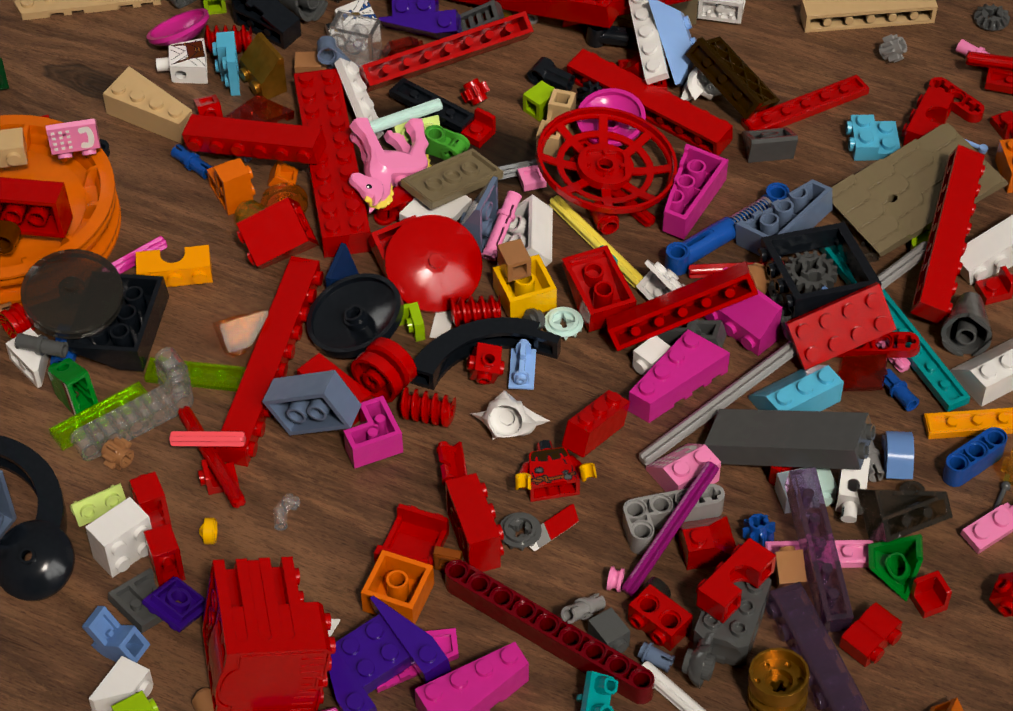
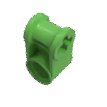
(444, 142)

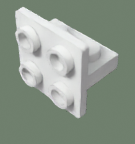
(658, 281)

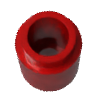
(605, 222)

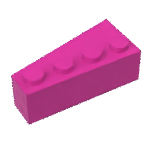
(476, 684)

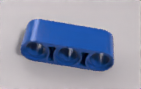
(974, 457)

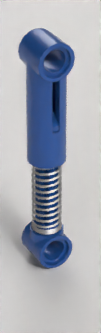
(682, 254)

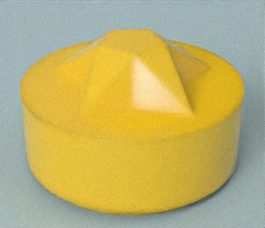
(209, 531)

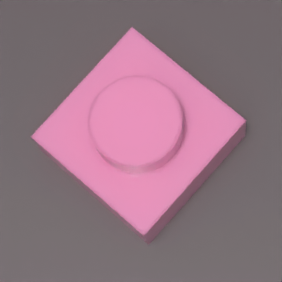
(531, 178)

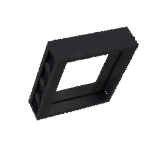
(808, 239)

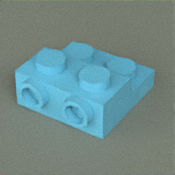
(227, 60)
(871, 138)

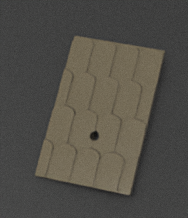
(900, 193)

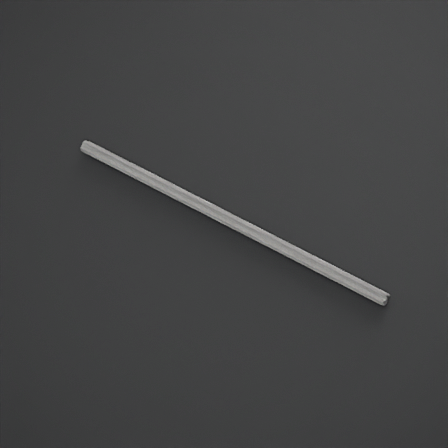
(758, 373)

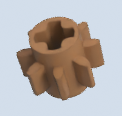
(117, 453)

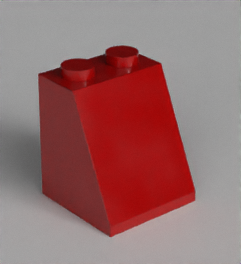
(276, 233)

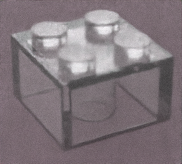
(357, 37)

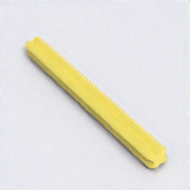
(593, 238)

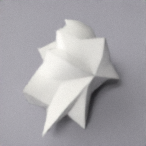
(697, 86)
(509, 417)

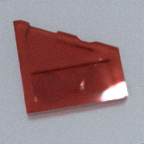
(400, 45)

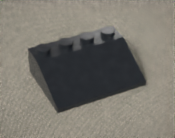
(132, 333)

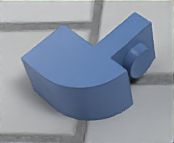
(898, 454)
(114, 639)

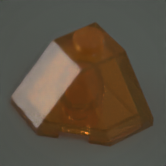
(240, 331)

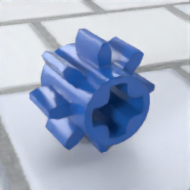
(759, 529)

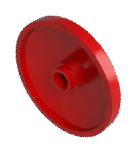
(433, 261)

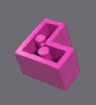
(376, 436)

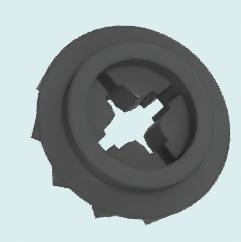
(992, 23)
(514, 523)

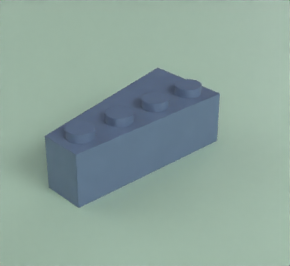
(799, 211)

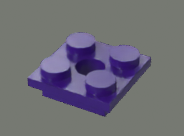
(176, 614)

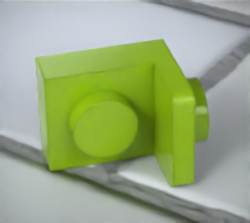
(414, 321)

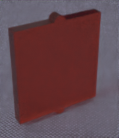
(863, 372)

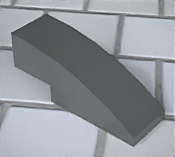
(709, 329)

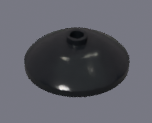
(46, 570)

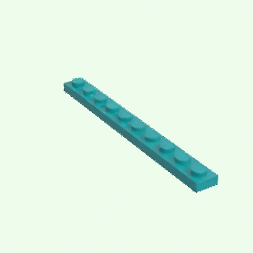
(926, 362)

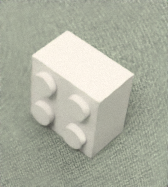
(119, 537)

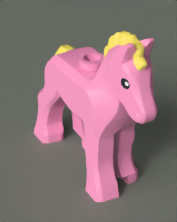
(387, 167)

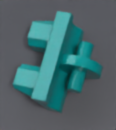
(597, 692)

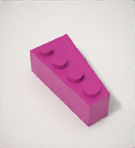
(693, 189)
(678, 373)

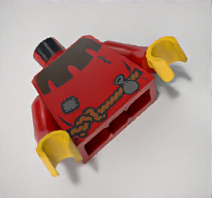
(552, 473)

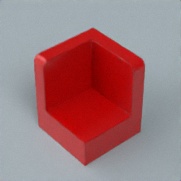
(930, 594)

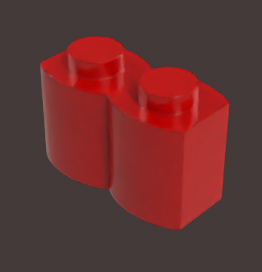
(871, 634)

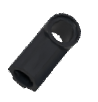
(615, 35)
(546, 71)

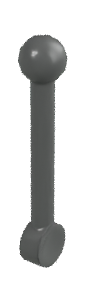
(1005, 486)

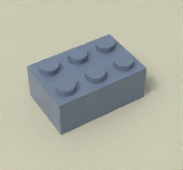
(312, 402)

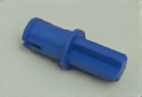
(900, 391)

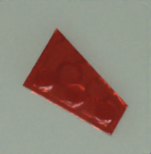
(261, 109)

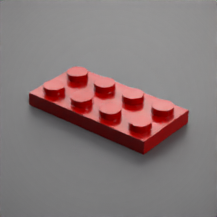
(840, 326)

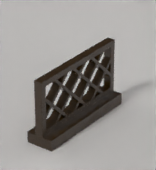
(725, 76)

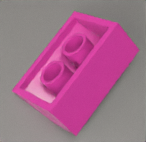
(751, 322)

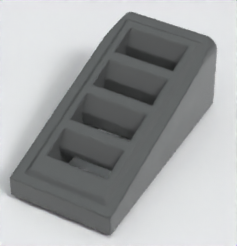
(486, 8)

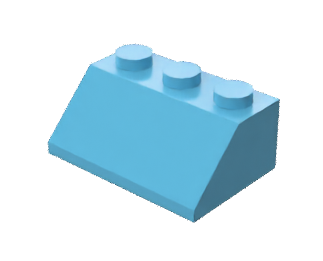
(801, 391)

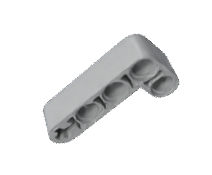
(651, 512)

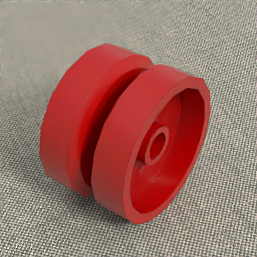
(384, 369)

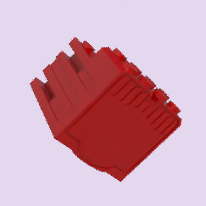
(263, 639)

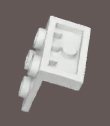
(721, 10)

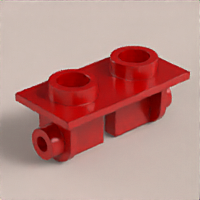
(452, 460)

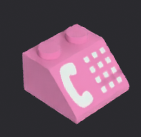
(73, 137)
(682, 466)

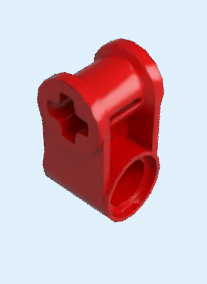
(391, 213)

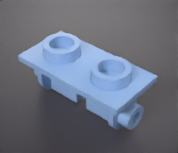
(522, 366)

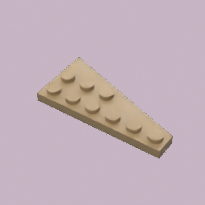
(45, 8)

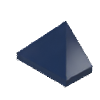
(341, 266)

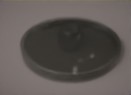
(72, 294)

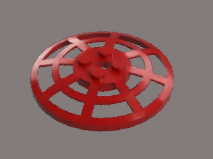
(618, 160)

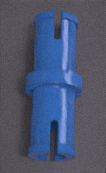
(190, 160)

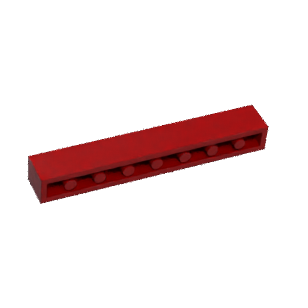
(446, 51)
(661, 106)
(948, 235)

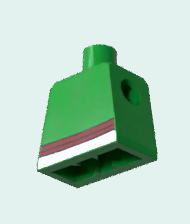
(71, 377)

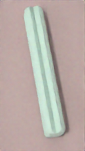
(405, 115)

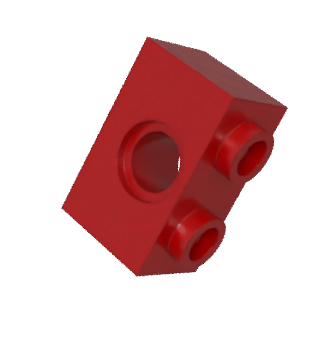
(164, 553)

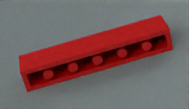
(254, 139)
(681, 306)

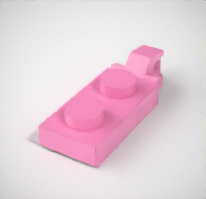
(989, 528)

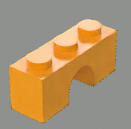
(190, 270)

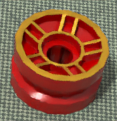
(14, 320)

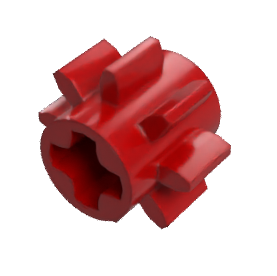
(475, 91)

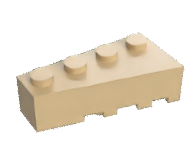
(146, 105)

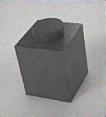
(610, 630)

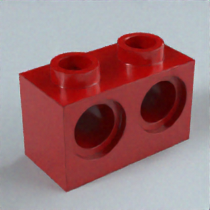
(151, 498)
(663, 613)

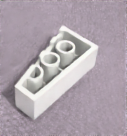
(988, 252)

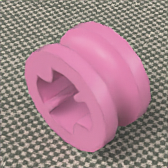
(615, 579)

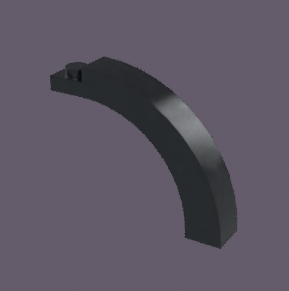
(460, 341)
(39, 476)

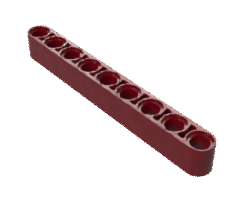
(541, 619)

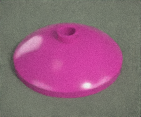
(179, 28)
(614, 99)

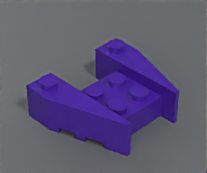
(423, 18)
(378, 654)

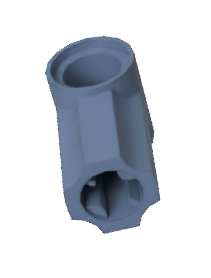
(329, 57)

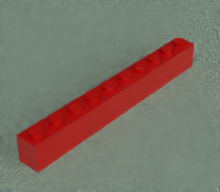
(271, 356)

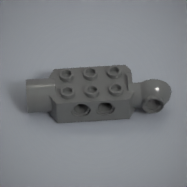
(726, 641)

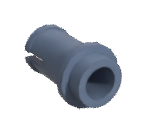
(655, 656)

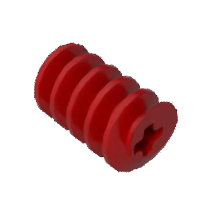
(243, 38)
(474, 311)
(426, 408)

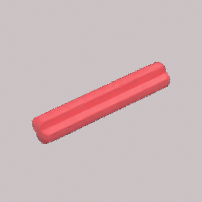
(207, 438)

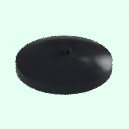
(354, 314)

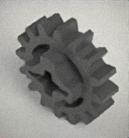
(812, 271)

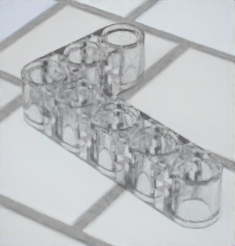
(141, 413)

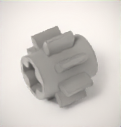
(893, 48)

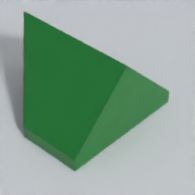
(897, 562)

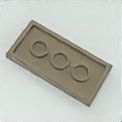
(451, 178)

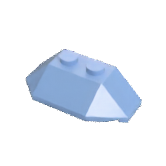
(675, 38)

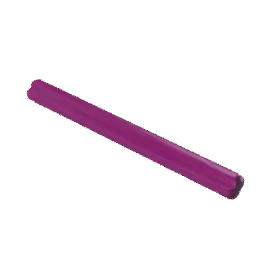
(670, 528)

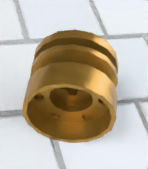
(778, 681)

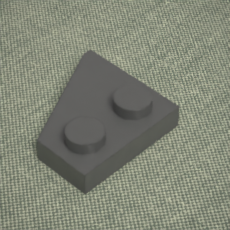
(129, 597)

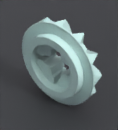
(571, 318)

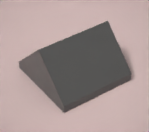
(769, 144)

